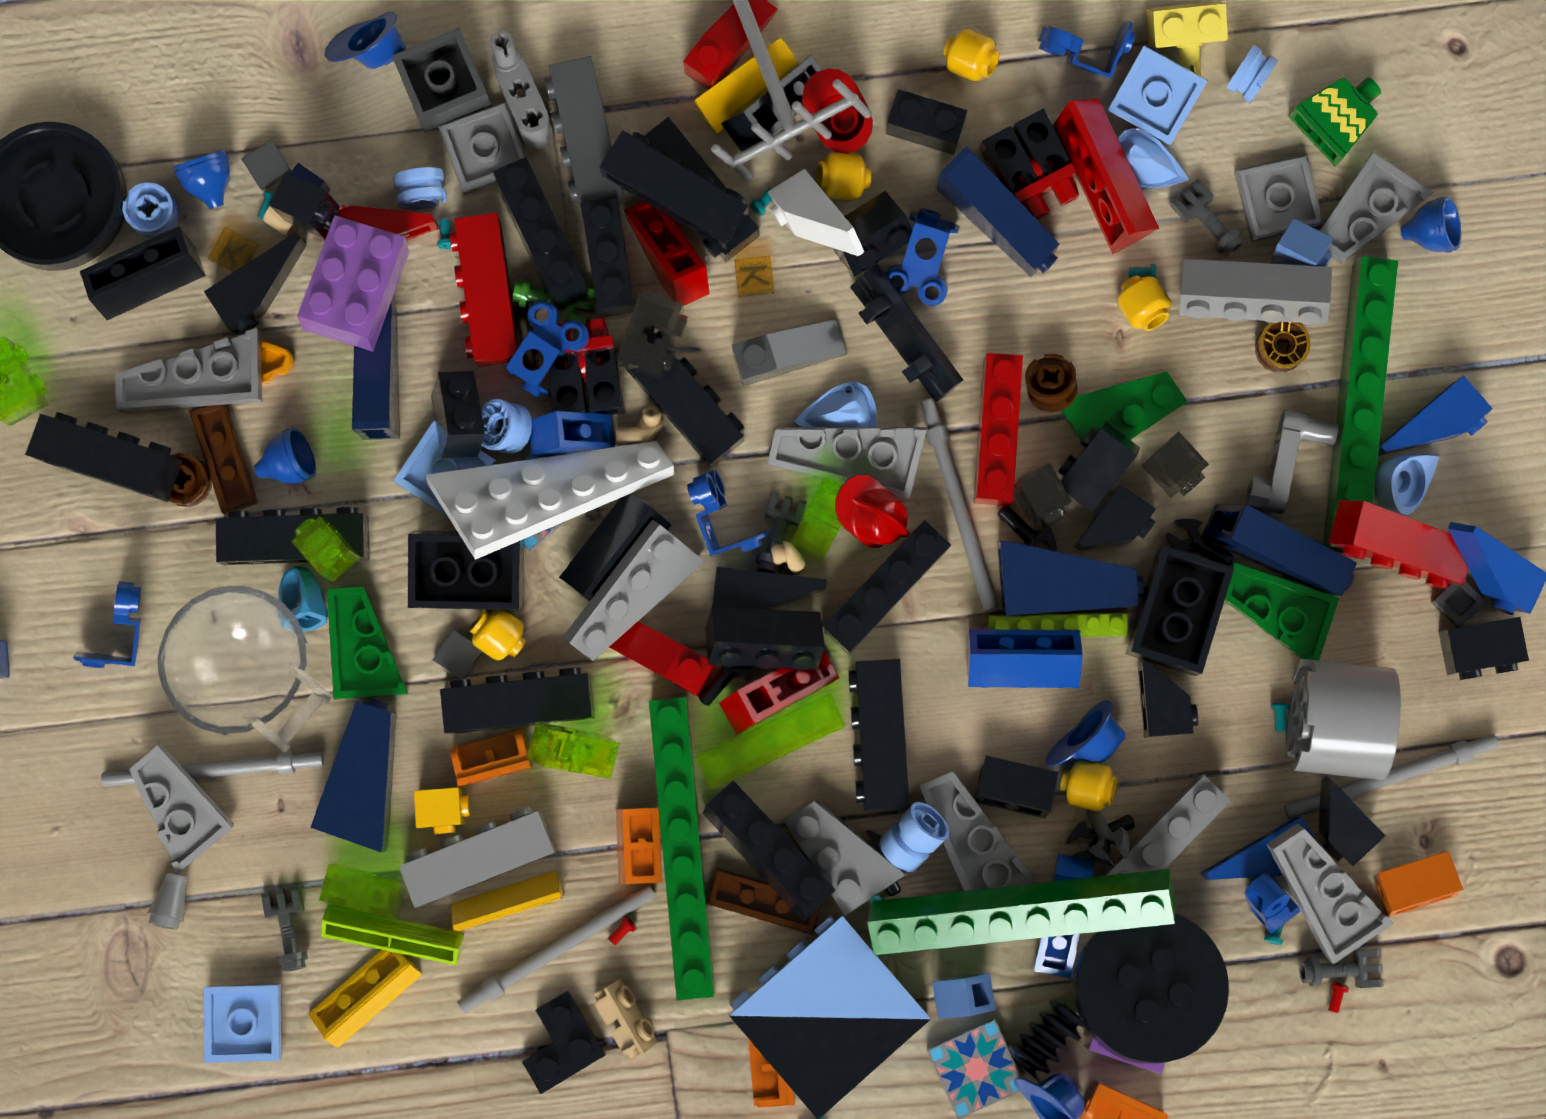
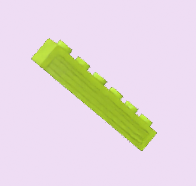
(1088, 623)
(392, 934)

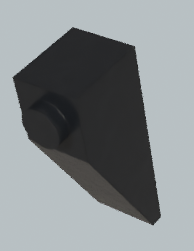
(761, 107)
(253, 287)
(761, 589)

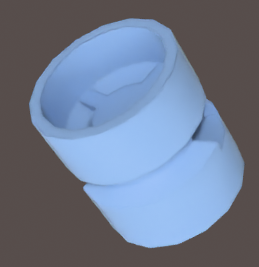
(914, 837)

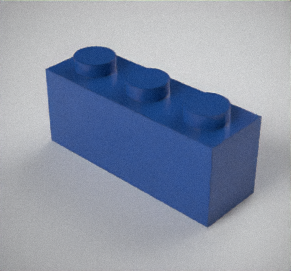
(1024, 658)

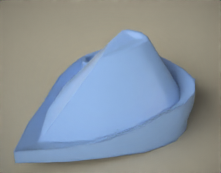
(1150, 160)
(841, 408)
(1404, 482)

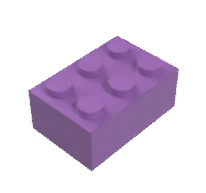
(353, 283)

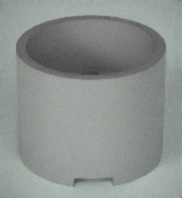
(1343, 719)

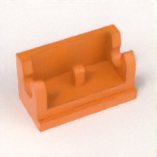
(490, 758)
(638, 846)
(1418, 884)
(767, 1084)
(1110, 1103)

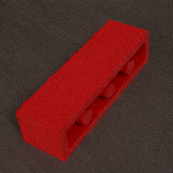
(486, 289)
(998, 429)
(1398, 543)

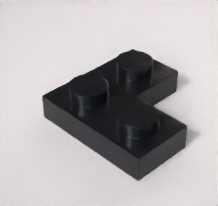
(572, 1046)

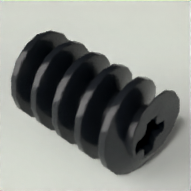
(1047, 1039)

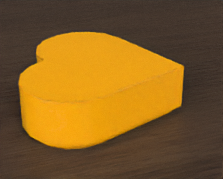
(275, 361)

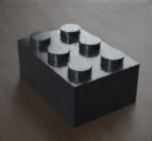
(449, 577)
(1179, 610)

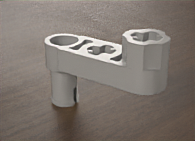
(512, 75)
(1273, 492)

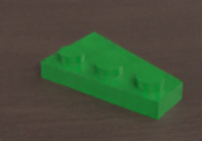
(1126, 406)
(358, 648)

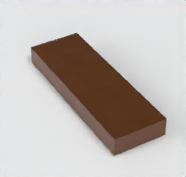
(223, 457)
(756, 900)

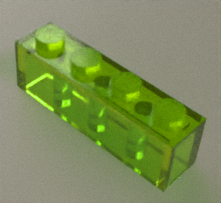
(770, 741)

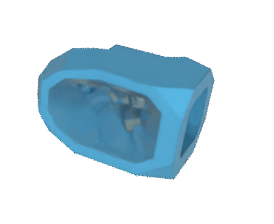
(303, 598)

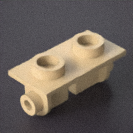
(619, 1004)

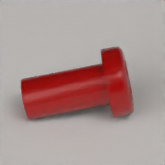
(626, 926)
(1337, 996)

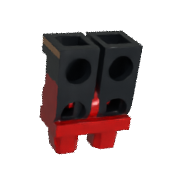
(1032, 163)
(594, 364)

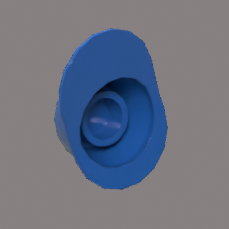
(367, 42)
(1091, 740)
(1053, 1098)

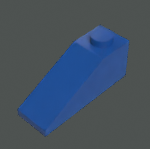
(1447, 416)
(1498, 570)
(1252, 859)
(1058, 953)

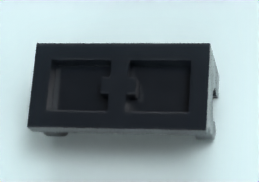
(1016, 787)

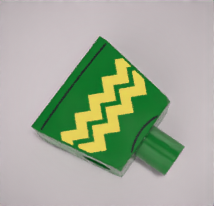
(1337, 116)

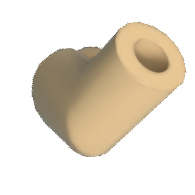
(644, 430)
(788, 553)

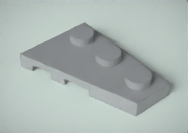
(1370, 206)
(180, 808)
(842, 856)

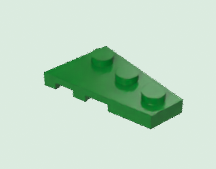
(1283, 609)

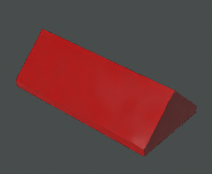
(1104, 173)

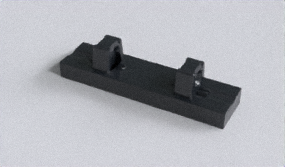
(905, 333)

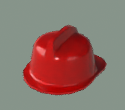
(849, 127)
(871, 512)

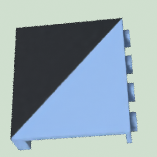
(828, 1015)

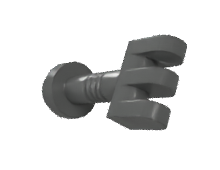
(1228, 240)
(782, 518)
(292, 958)
(1313, 971)

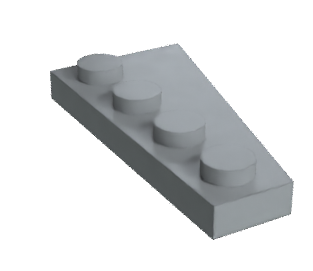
(201, 377)
(844, 452)
(635, 586)
(973, 845)
(1328, 898)

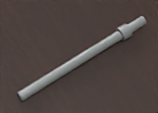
(937, 436)
(1459, 753)
(283, 763)
(494, 986)

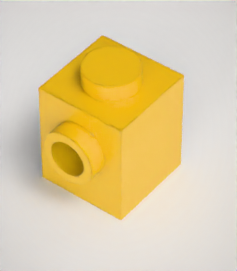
(441, 809)

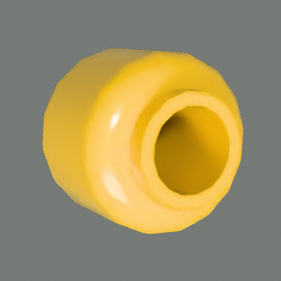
(971, 55)
(843, 176)
(1144, 302)
(497, 633)
(1089, 785)

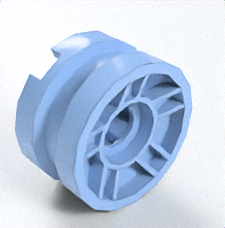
(1252, 73)
(420, 188)
(161, 219)
(505, 426)

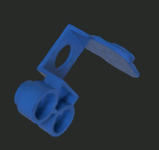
(1059, 41)
(921, 271)
(550, 341)
(710, 493)
(126, 601)

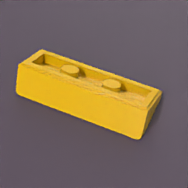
(741, 86)
(506, 901)
(363, 996)

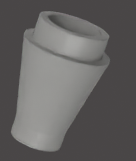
(169, 903)

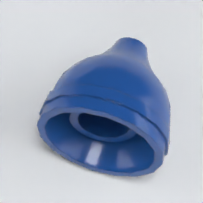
(206, 177)
(1435, 226)
(287, 458)

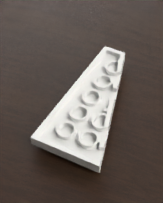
(521, 498)

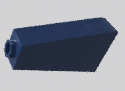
(997, 212)
(377, 385)
(1279, 548)
(1054, 581)
(360, 781)

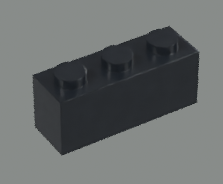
(608, 257)
(142, 273)
(609, 545)
(764, 638)

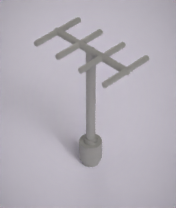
(785, 114)

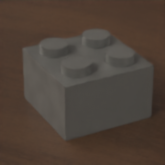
(441, 80)

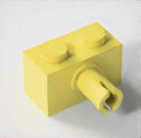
(1187, 29)

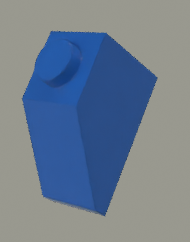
(570, 433)

